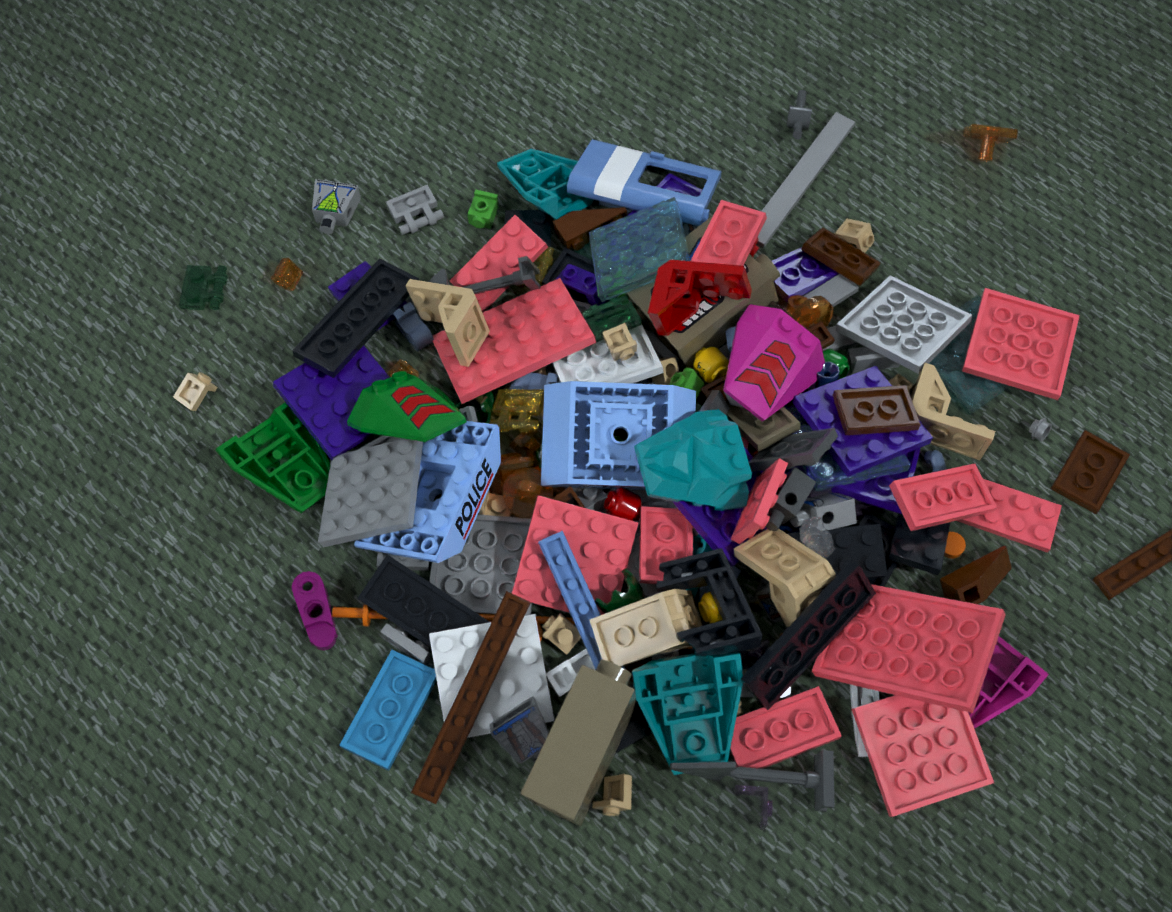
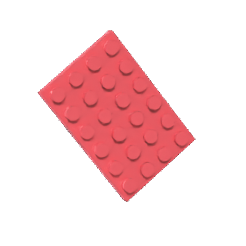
(521, 339)
(915, 648)

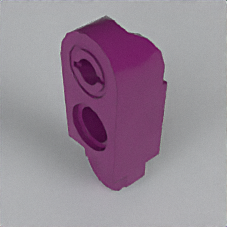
(320, 630)

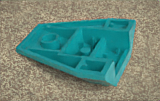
(544, 181)
(691, 704)

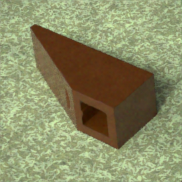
(575, 226)
(977, 579)

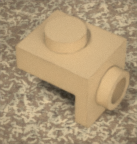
(620, 342)
(616, 795)

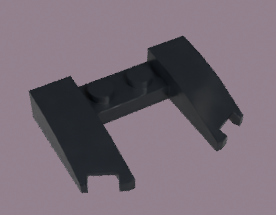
(712, 569)

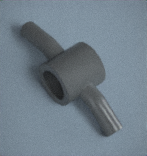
(799, 115)

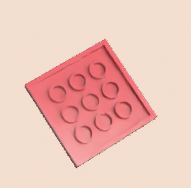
(1021, 344)
(596, 540)
(920, 752)

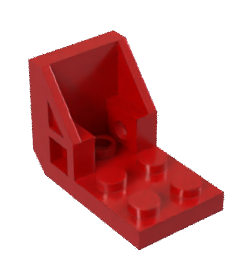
(678, 277)

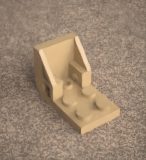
(457, 311)
(947, 431)
(790, 567)
(646, 627)

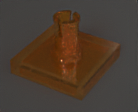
(989, 135)

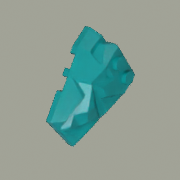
(697, 462)

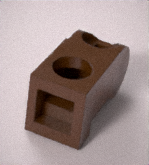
(569, 496)

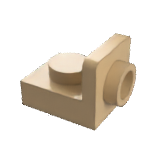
(856, 233)
(193, 390)
(494, 506)
(561, 633)

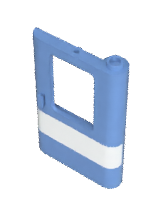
(613, 172)

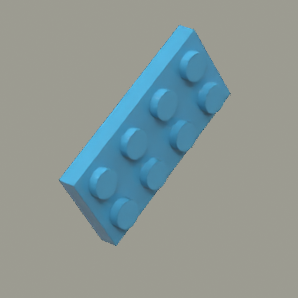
(389, 710)

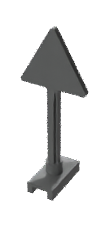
(525, 276)
(820, 780)

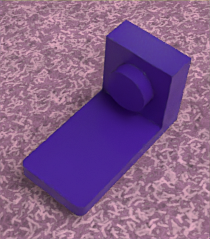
(582, 282)

